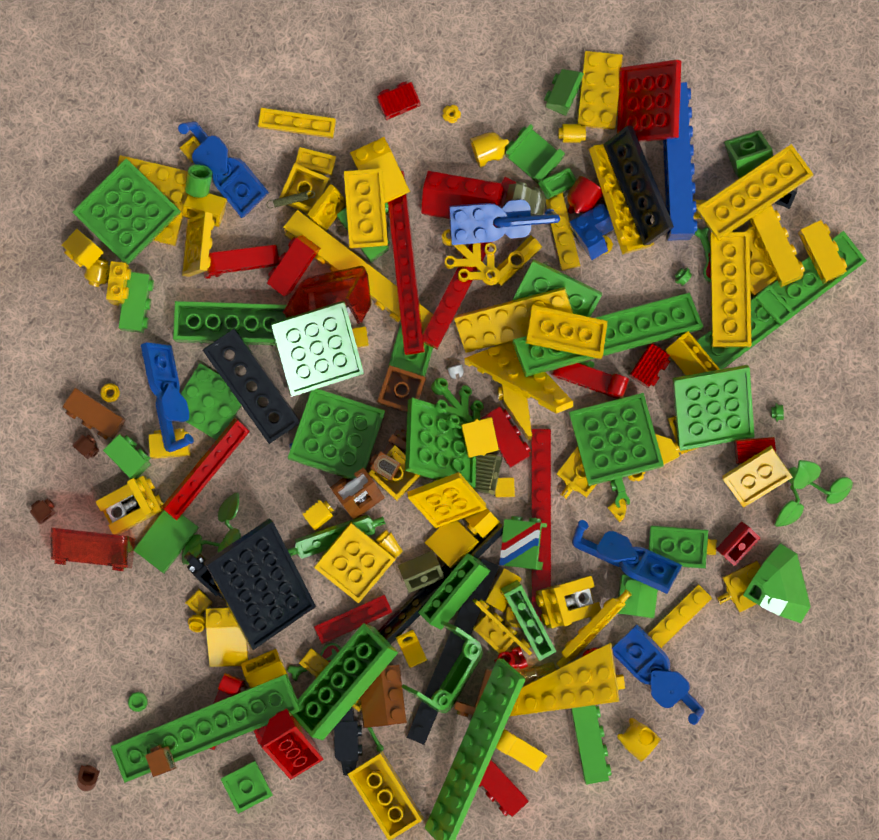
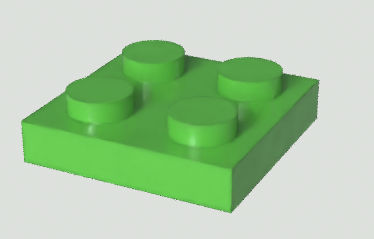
(246, 787)

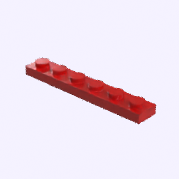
(205, 469)

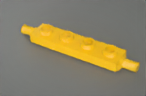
(589, 632)

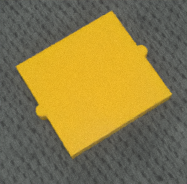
(479, 437)

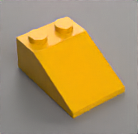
(379, 156)
(517, 407)
(224, 639)

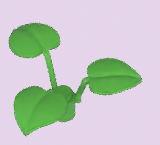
(803, 476)
(226, 512)

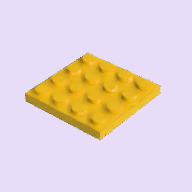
(172, 184)

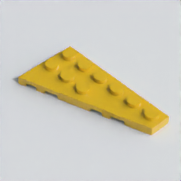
(620, 215)
(505, 368)
(579, 684)

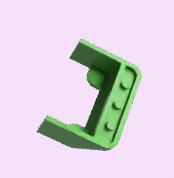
(457, 677)

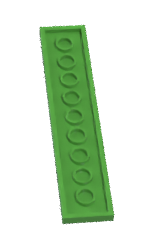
(796, 295)
(624, 331)
(207, 726)
(475, 751)

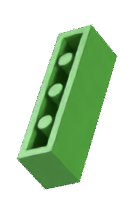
(454, 591)
(528, 620)
(590, 744)

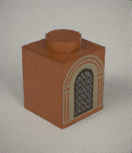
(384, 466)
(160, 760)

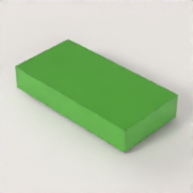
(557, 183)
(774, 305)

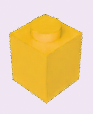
(481, 522)

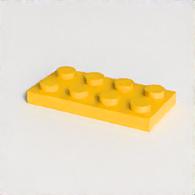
(599, 90)
(365, 208)
(566, 332)

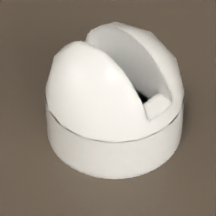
(457, 369)

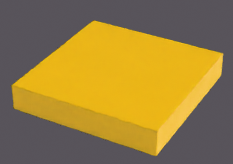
(327, 207)
(451, 543)

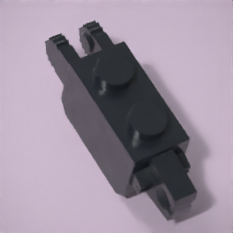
(200, 571)
(347, 742)

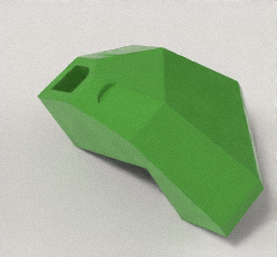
(780, 585)

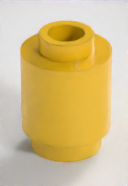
(572, 133)

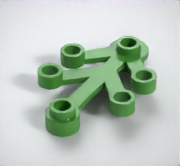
(460, 410)

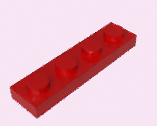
(353, 619)

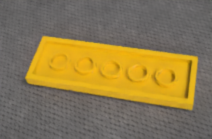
(754, 192)
(730, 290)
(506, 320)

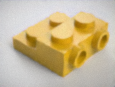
(117, 283)

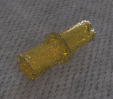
(538, 671)

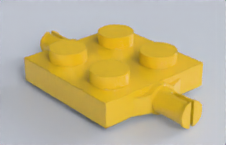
(574, 476)
(736, 585)

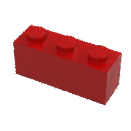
(292, 265)
(508, 438)
(502, 790)

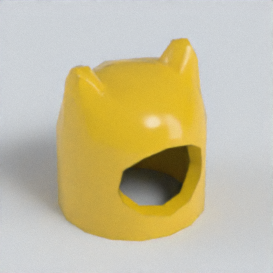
(488, 147)
(639, 739)

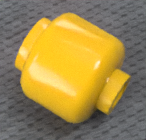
(98, 273)

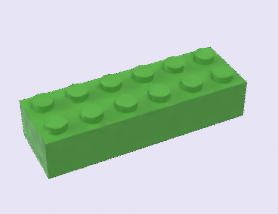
(209, 321)
(344, 681)

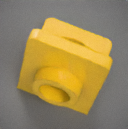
(411, 649)

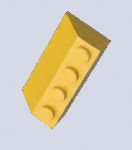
(385, 796)

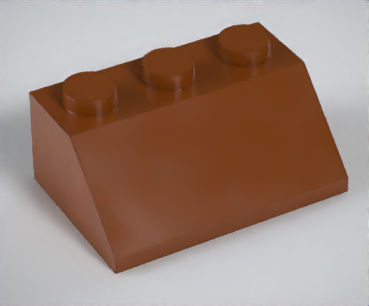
(384, 700)

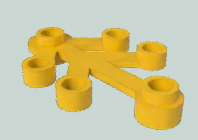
(473, 260)

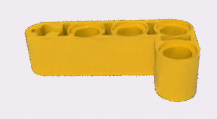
(520, 750)

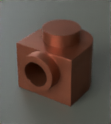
(86, 446)
(42, 510)
(87, 777)

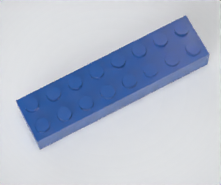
(678, 174)

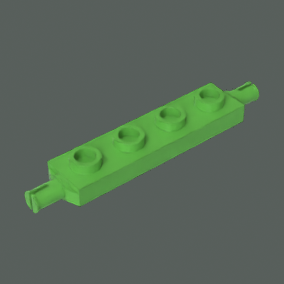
(323, 539)

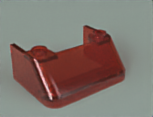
(332, 287)
(91, 548)

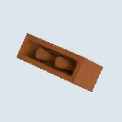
(93, 414)

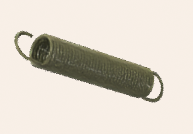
(290, 199)

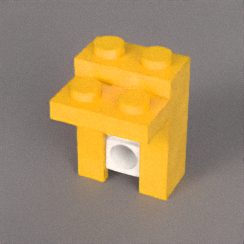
(146, 498)
(555, 605)

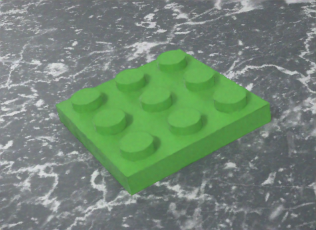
(209, 402)

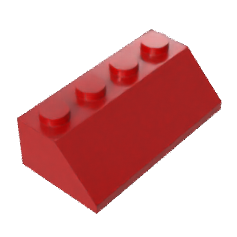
(446, 190)
(289, 745)

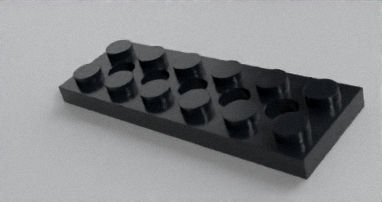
(648, 188)
(238, 385)

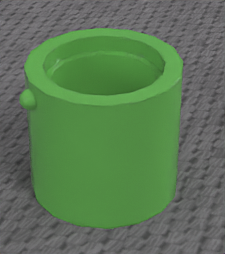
(198, 181)

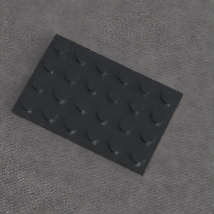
(260, 584)

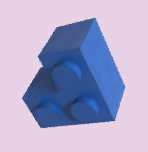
(590, 230)

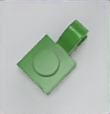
(618, 486)

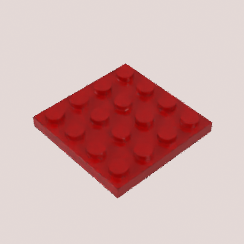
(650, 99)

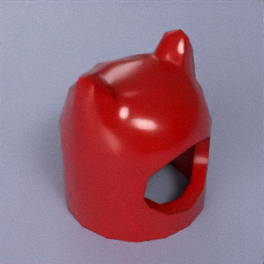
(583, 195)

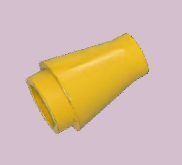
(389, 543)

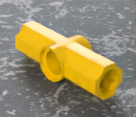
(524, 252)

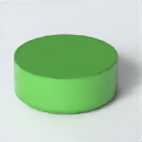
(137, 701)

